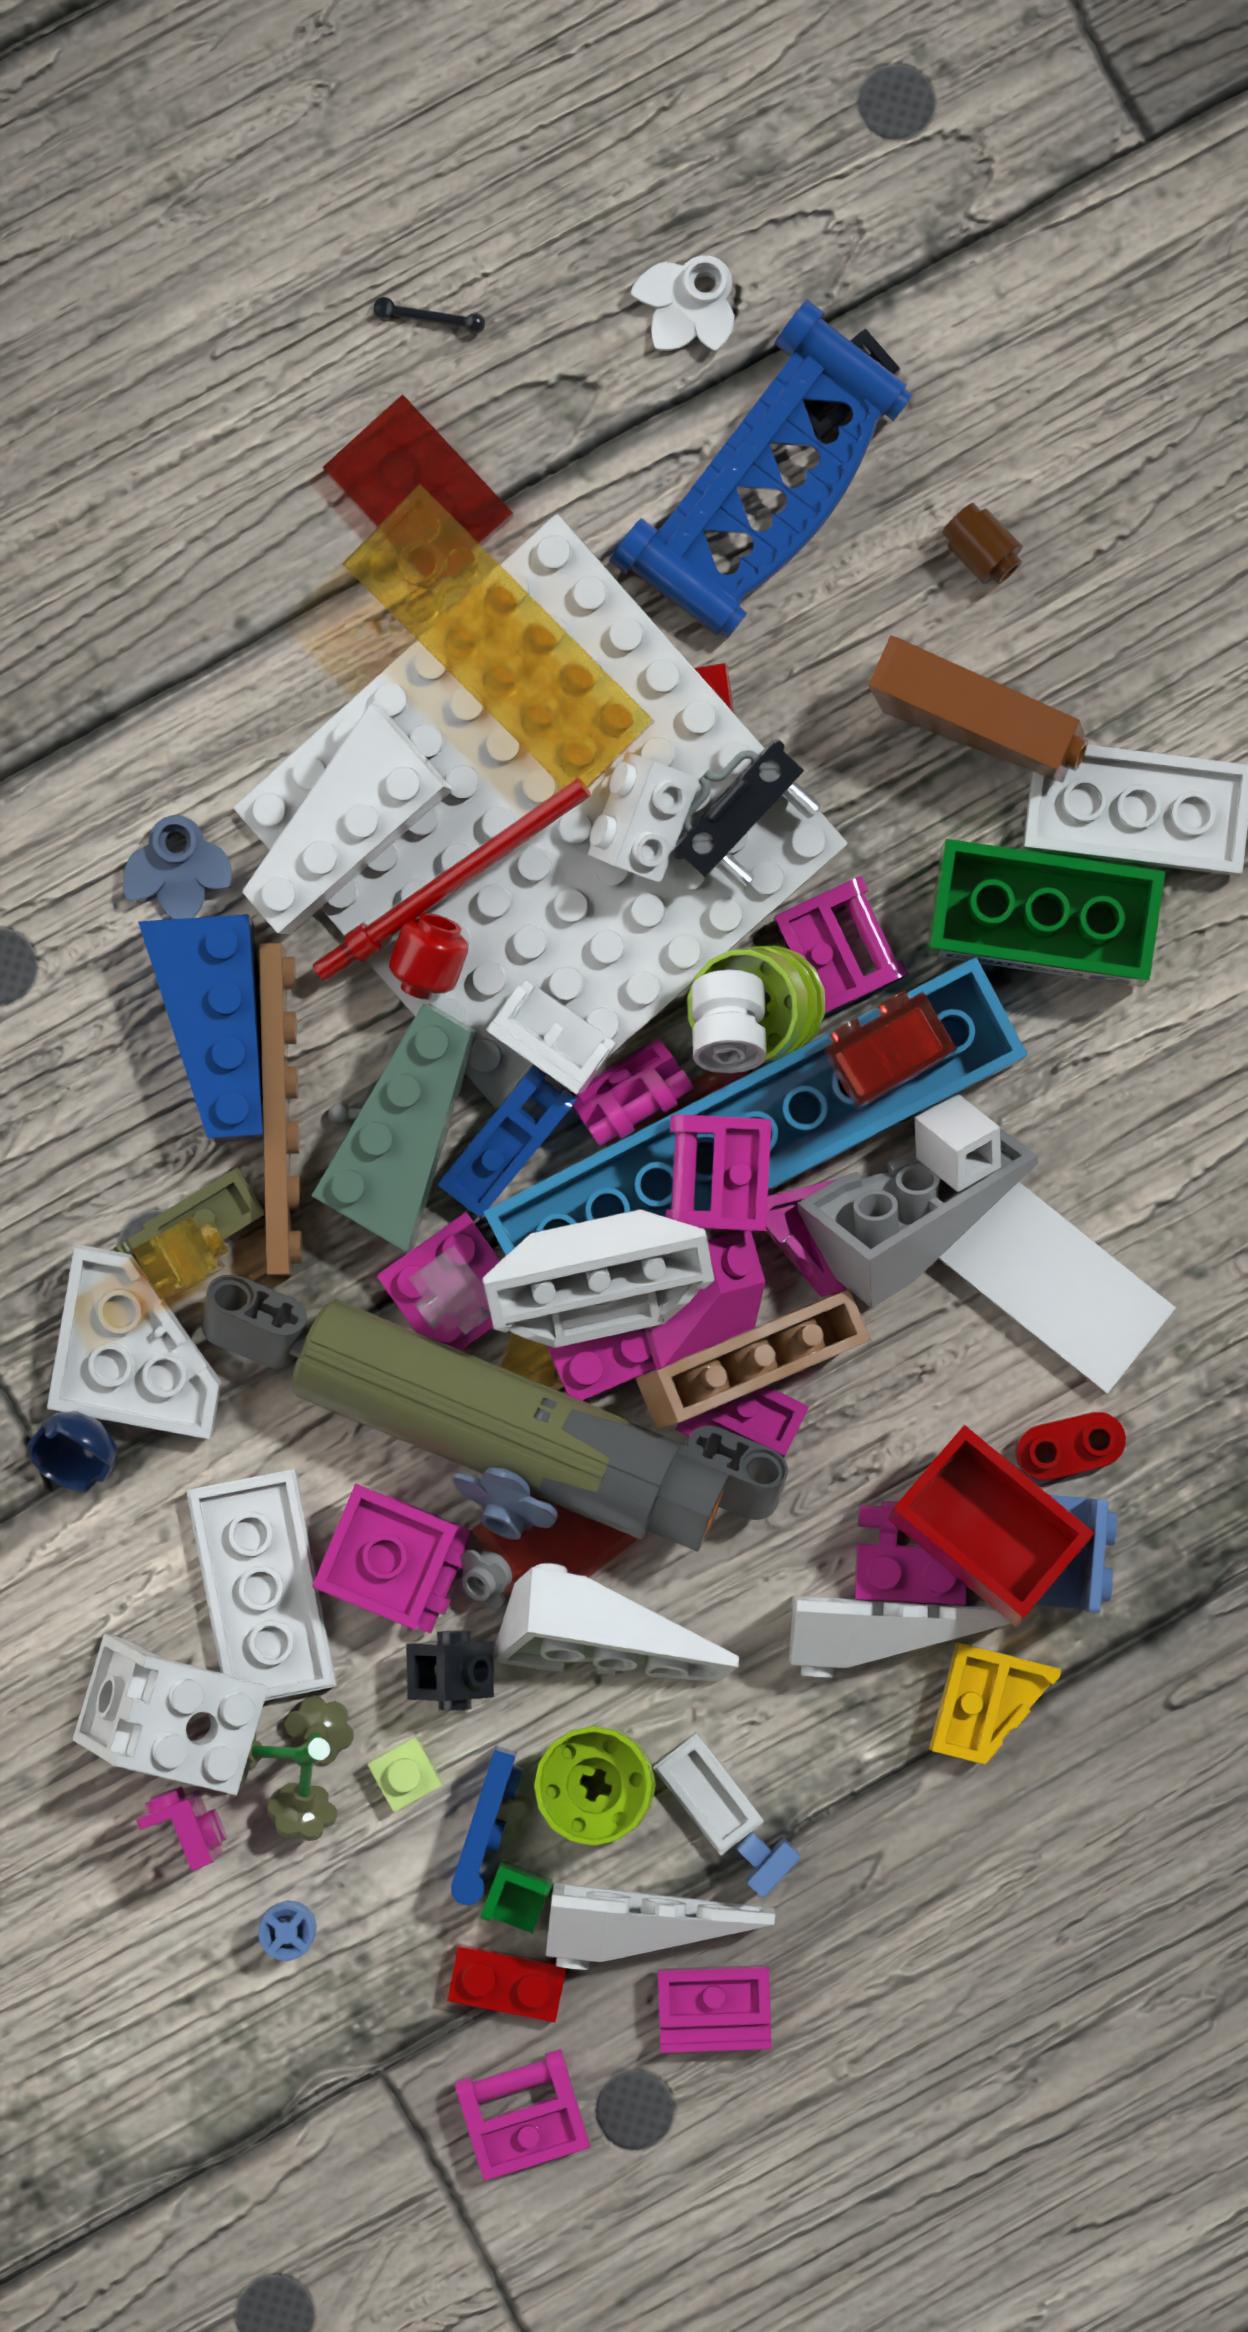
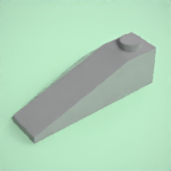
(899, 1222)

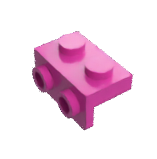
(198, 1830)

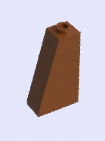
(976, 711)

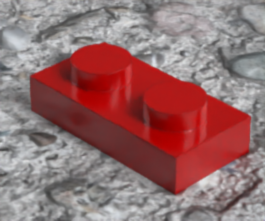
(506, 1983)

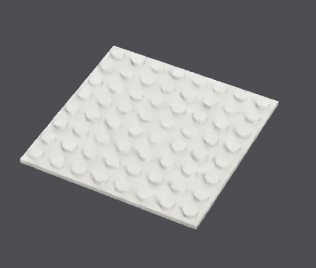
(547, 910)

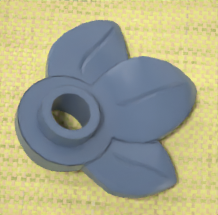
(176, 877)
(506, 1502)

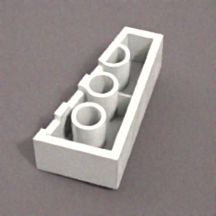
(349, 818)

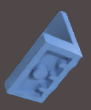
(1086, 1578)

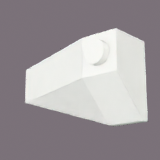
(574, 1619)
(859, 1631)
(617, 1924)

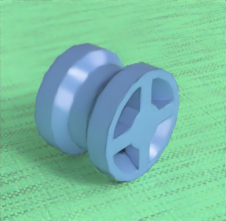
(281, 1938)

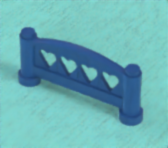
(821, 369)

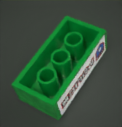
(1045, 913)

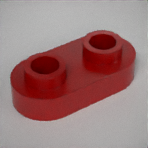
(1071, 1445)

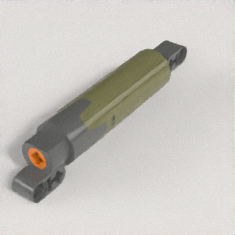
(497, 1417)

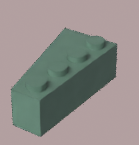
(396, 1141)

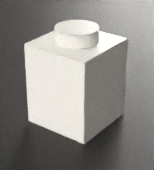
(957, 1142)

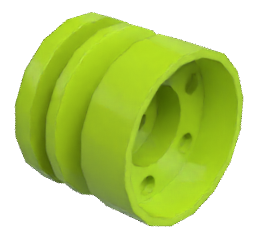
(793, 986)
(565, 1799)

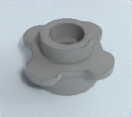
(485, 1577)

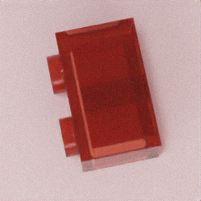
(889, 1048)

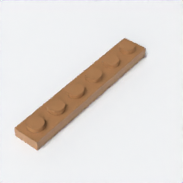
(279, 1086)

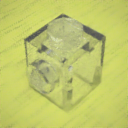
(451, 1293)

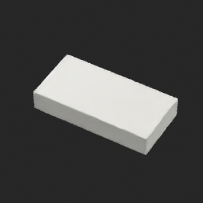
(708, 1793)

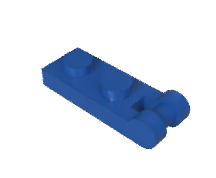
(505, 1143)
(485, 1828)

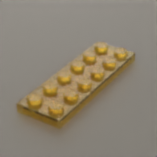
(497, 641)

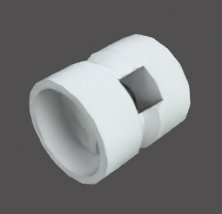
(727, 1017)

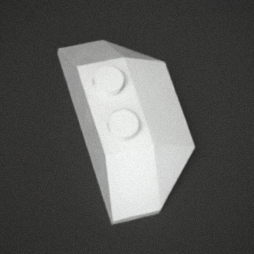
(598, 1278)

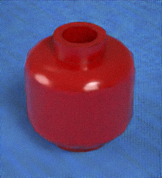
(428, 956)

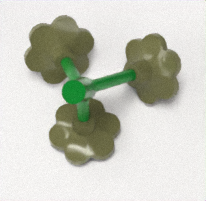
(317, 1736)

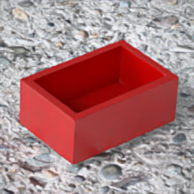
(990, 1525)

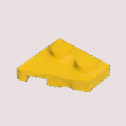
(985, 1700)

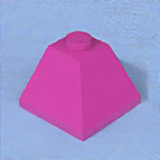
(721, 1309)

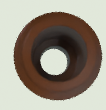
(983, 544)

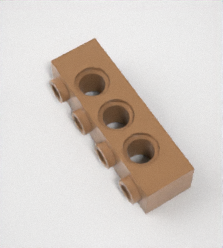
(753, 1359)

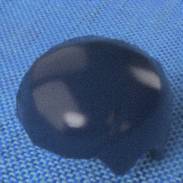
(73, 1450)

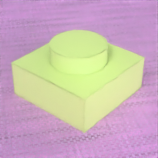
(405, 1774)

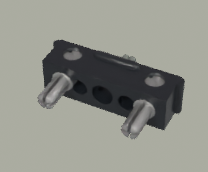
(739, 809)

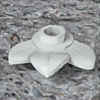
(683, 310)

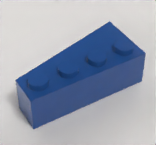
(213, 1007)

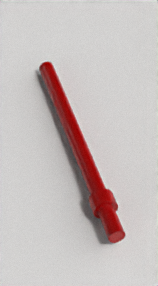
(365, 939)

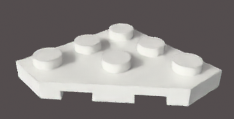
(127, 1352)

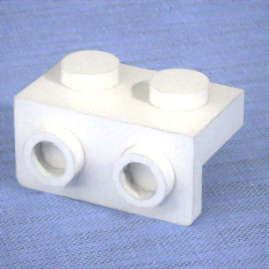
(642, 816)

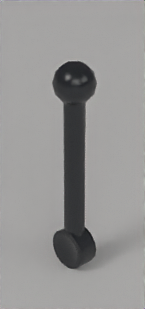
(386, 310)

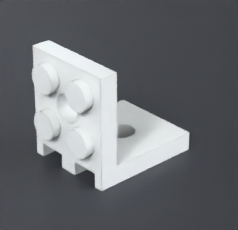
(141, 1710)

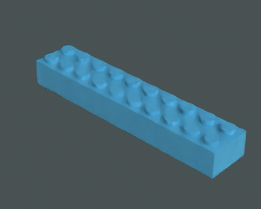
(807, 1109)

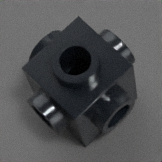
(461, 1673)

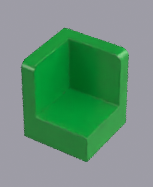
(516, 1896)

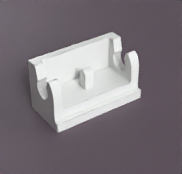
(551, 1037)

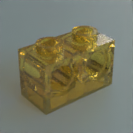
(182, 1257)

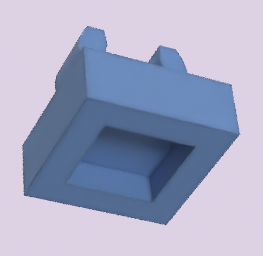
(769, 1863)

